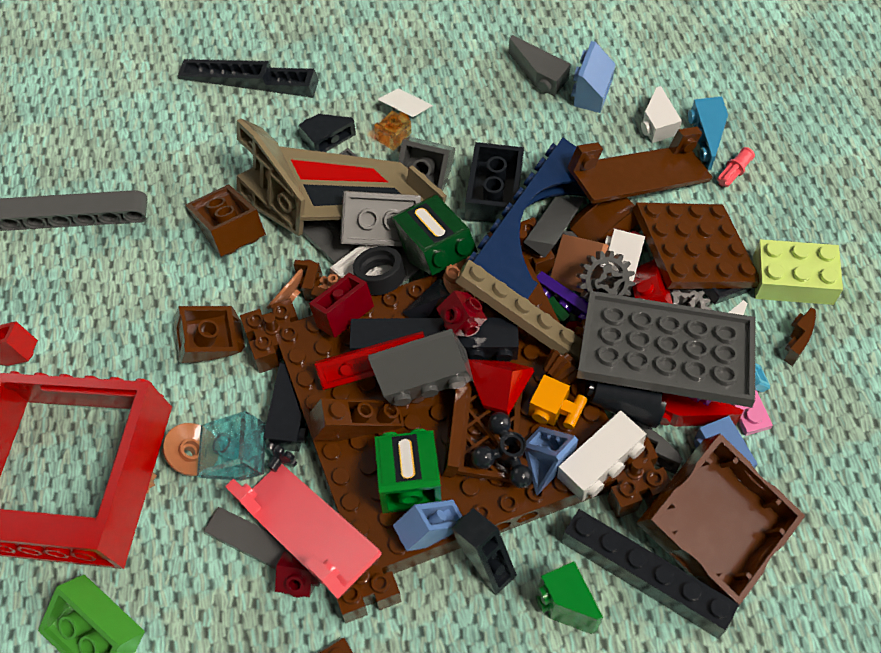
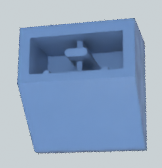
(593, 79)

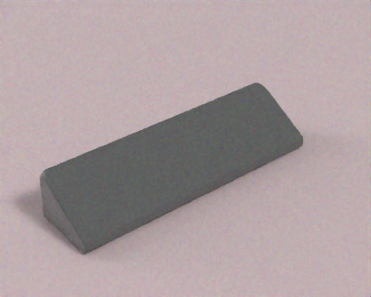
(553, 223)

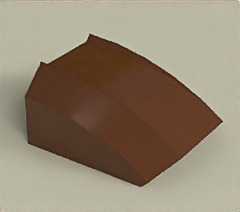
(600, 219)
(207, 333)

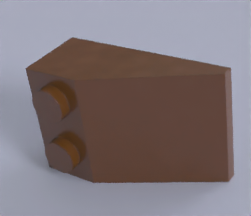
(226, 220)

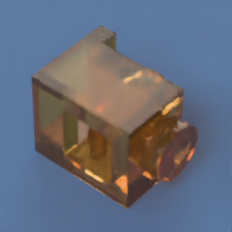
(393, 129)

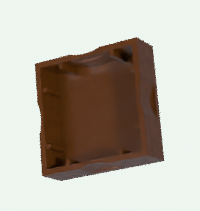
(721, 519)

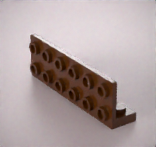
(638, 172)

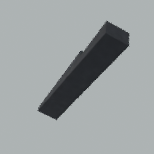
(251, 75)

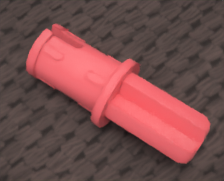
(736, 167)

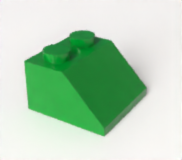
(568, 599)

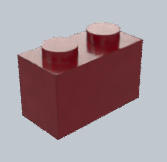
(340, 303)

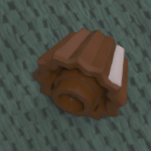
(561, 367)

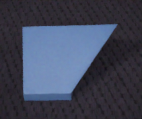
(547, 451)

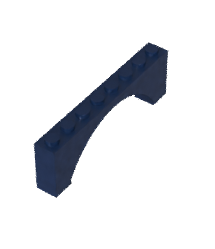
(502, 251)

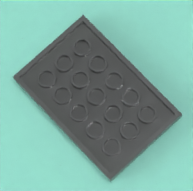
(669, 349)

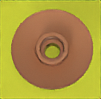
(289, 290)
(181, 438)

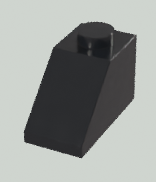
(326, 131)

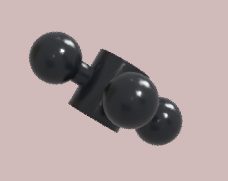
(484, 456)

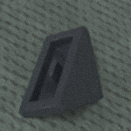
(426, 304)

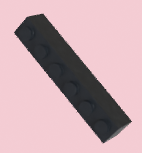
(494, 340)
(650, 573)

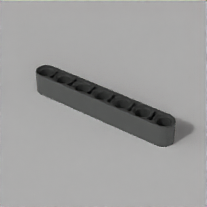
(72, 210)

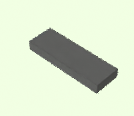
(245, 537)

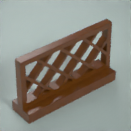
(458, 438)

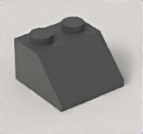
(429, 158)

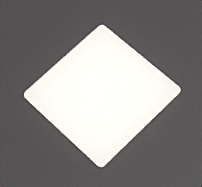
(405, 102)

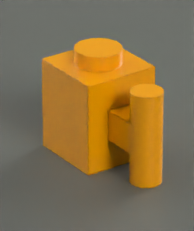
(551, 401)

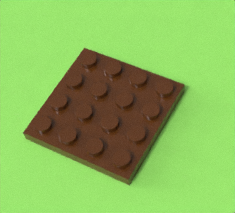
(695, 246)

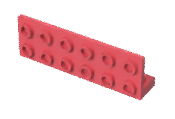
(308, 528)

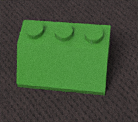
(88, 621)

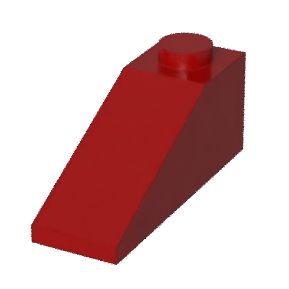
(650, 284)
(15, 344)
(685, 412)

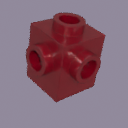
(462, 313)
(293, 577)

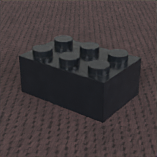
(493, 181)

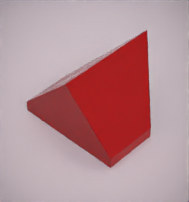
(499, 383)

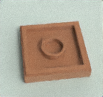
(570, 255)

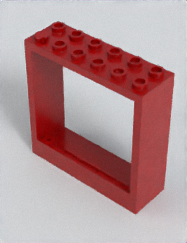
(80, 539)

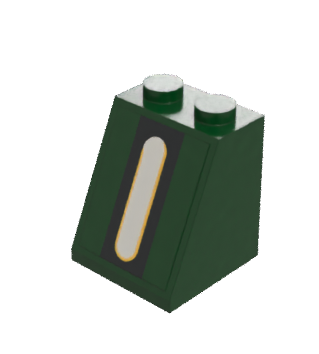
(433, 235)

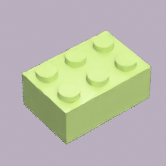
(798, 272)

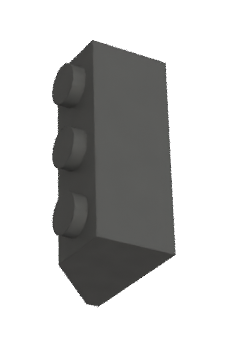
(421, 368)

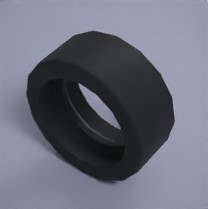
(377, 257)

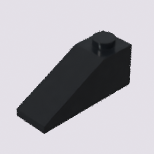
(284, 418)
(485, 549)

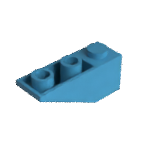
(710, 117)

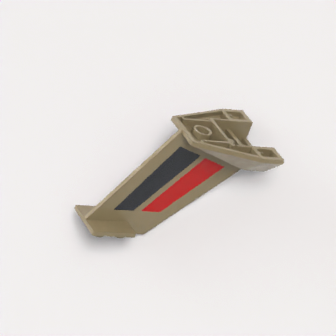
(310, 184)

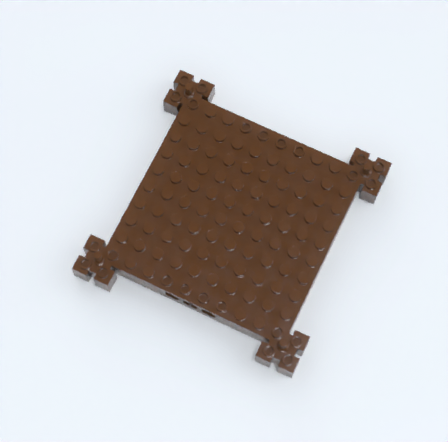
(352, 462)

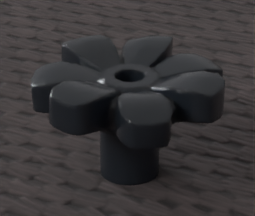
(279, 457)

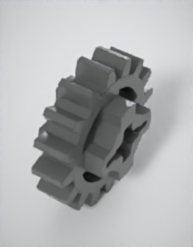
(615, 285)

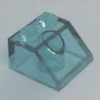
(232, 448)

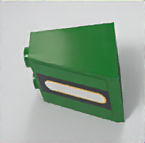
(407, 470)

